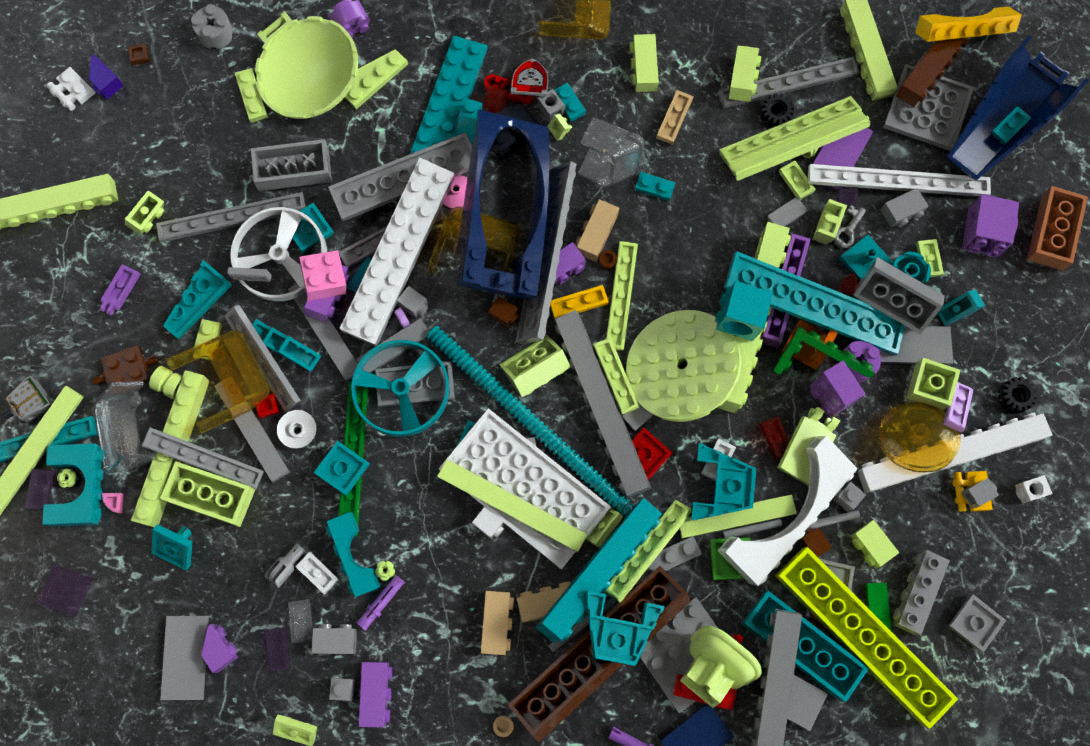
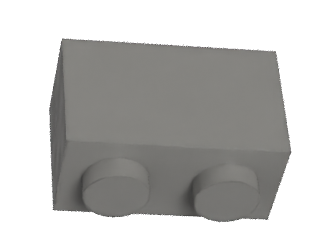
(904, 208)
(334, 640)

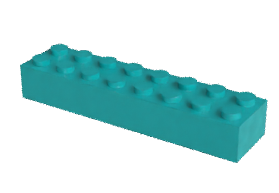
(599, 570)

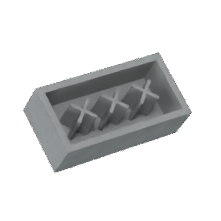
(291, 165)

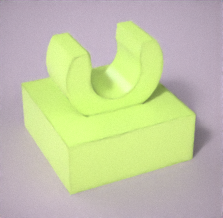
(559, 127)

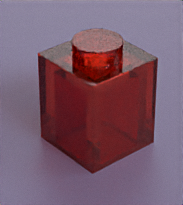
(495, 98)

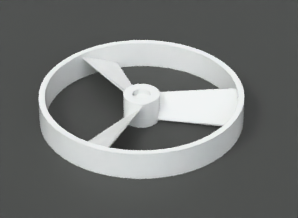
(288, 224)

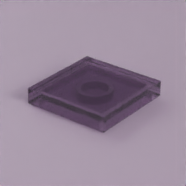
(65, 590)

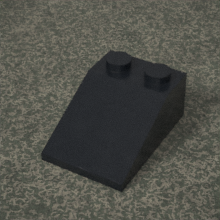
(511, 139)

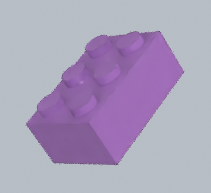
(836, 389)

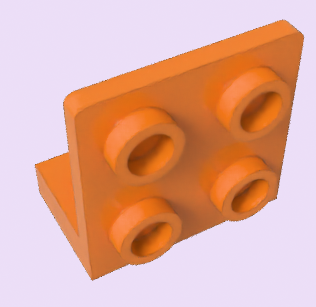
(808, 354)

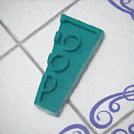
(201, 294)

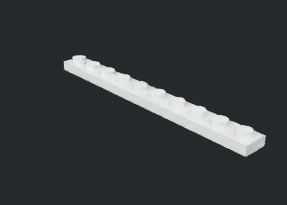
(897, 180)

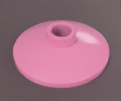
(456, 198)

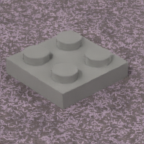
(977, 623)

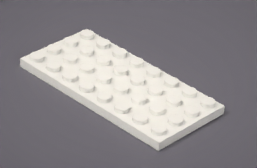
(518, 466)

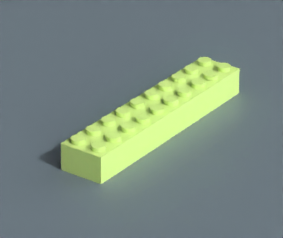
(771, 251)

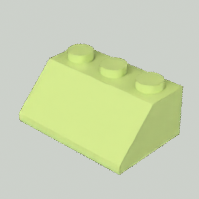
(535, 366)

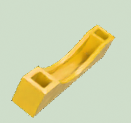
(941, 27)

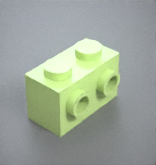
(144, 213)

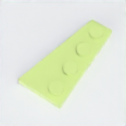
(374, 76)

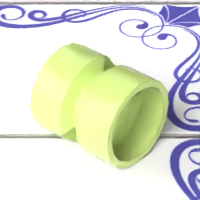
(165, 381)

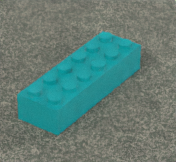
(816, 653)

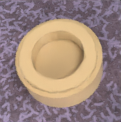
(503, 726)

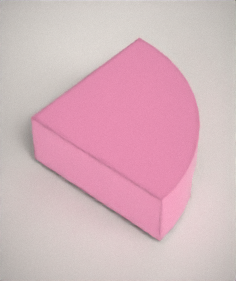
(113, 501)

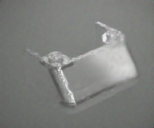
(617, 154)
(119, 427)

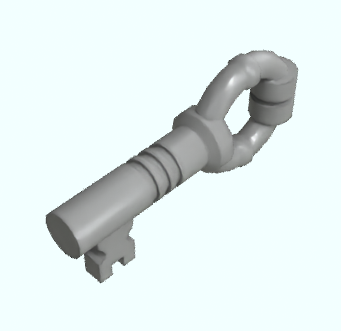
(857, 215)

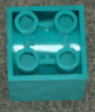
(743, 310)

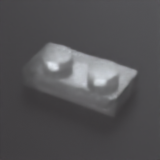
(300, 621)

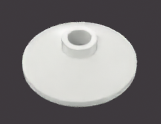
(291, 421)

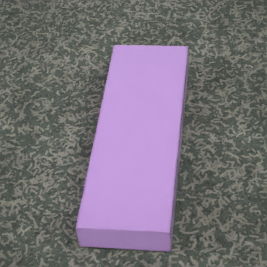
(958, 412)

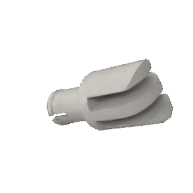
(284, 566)

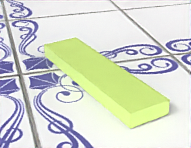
(616, 376)

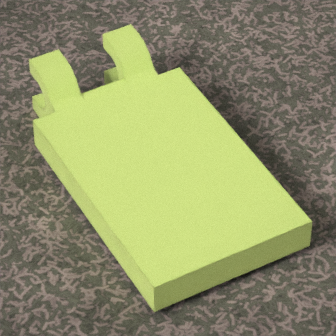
(795, 459)

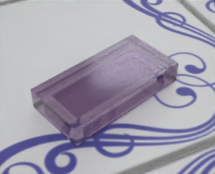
(277, 649)

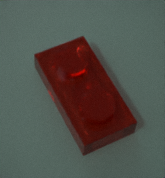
(775, 436)

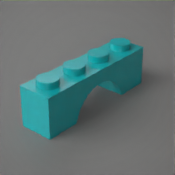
(360, 578)

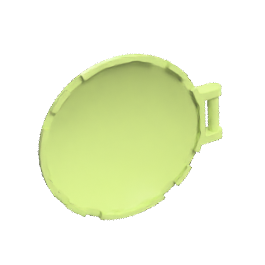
(305, 66)

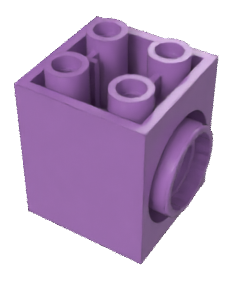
(990, 225)

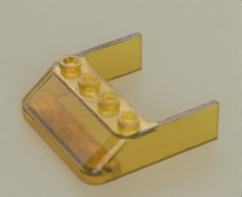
(590, 21)
(498, 233)
(236, 371)

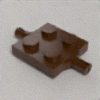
(125, 367)

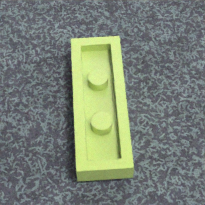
(251, 97)

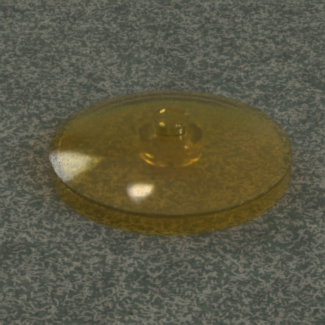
(917, 439)

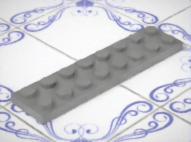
(388, 181)

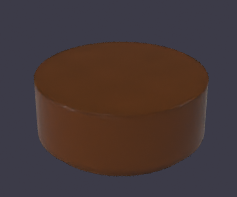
(607, 259)

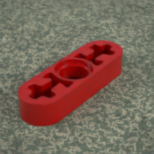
(507, 82)

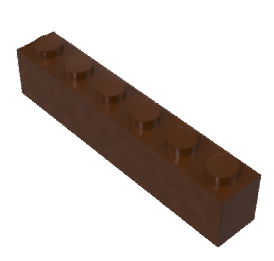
(930, 69)

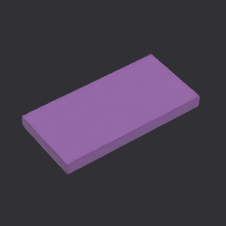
(844, 151)

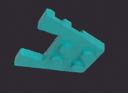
(733, 485)
(615, 638)

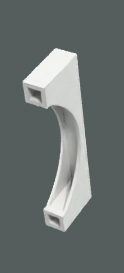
(828, 474)

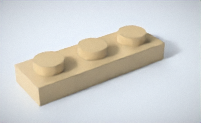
(674, 117)

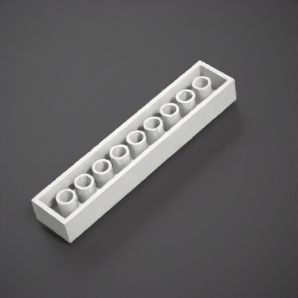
(397, 252)

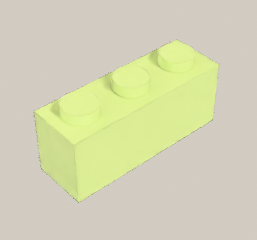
(644, 63)
(745, 73)

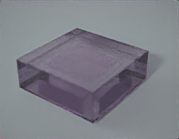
(848, 196)

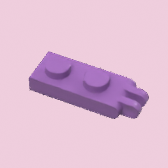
(119, 289)

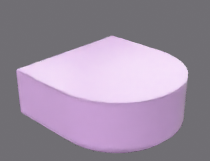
(402, 318)

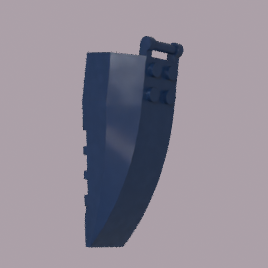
(1019, 84)

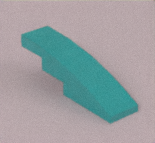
(287, 346)

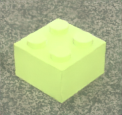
(933, 383)

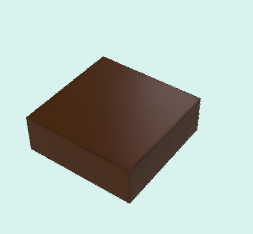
(138, 54)

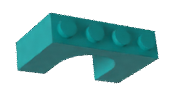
(85, 508)

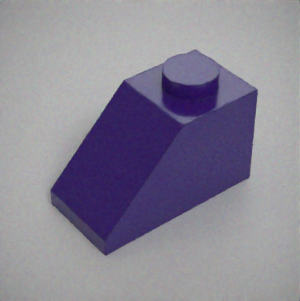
(102, 78)

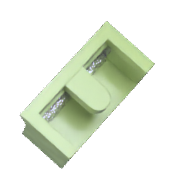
(829, 222)

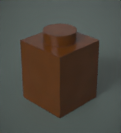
(503, 312)
(815, 541)

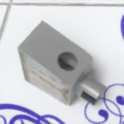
(28, 401)

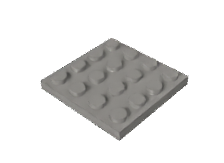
(936, 118)
(670, 650)

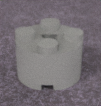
(212, 27)

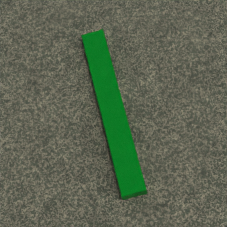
(354, 440)

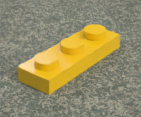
(579, 301)

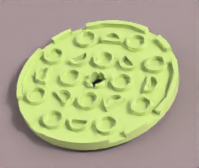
(690, 391)

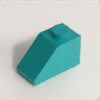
(467, 118)
(961, 307)

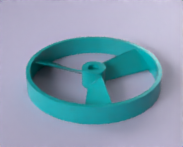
(401, 386)

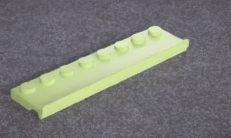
(794, 138)

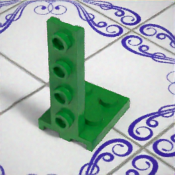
(829, 348)

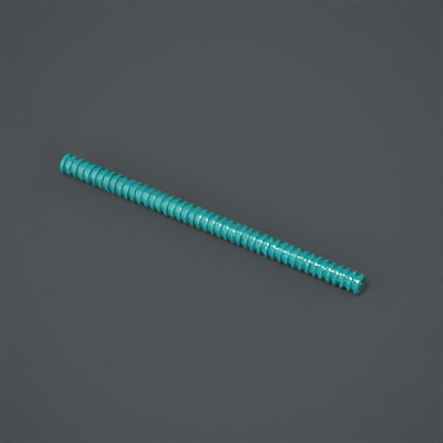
(529, 420)

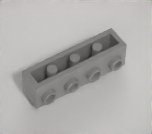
(920, 592)

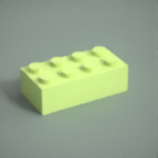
(207, 494)

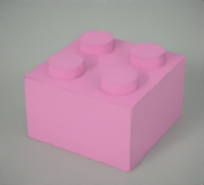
(323, 275)

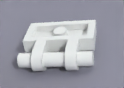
(77, 87)

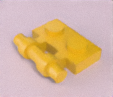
(971, 479)

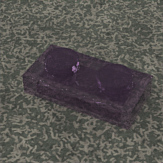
(39, 489)

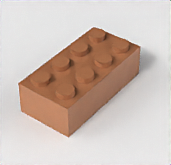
(1057, 228)

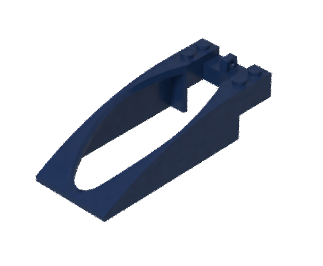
(471, 236)

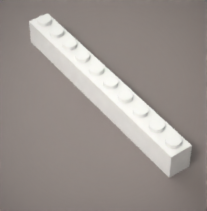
(971, 448)

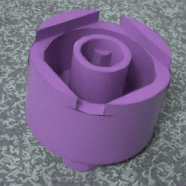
(350, 16)
(866, 352)

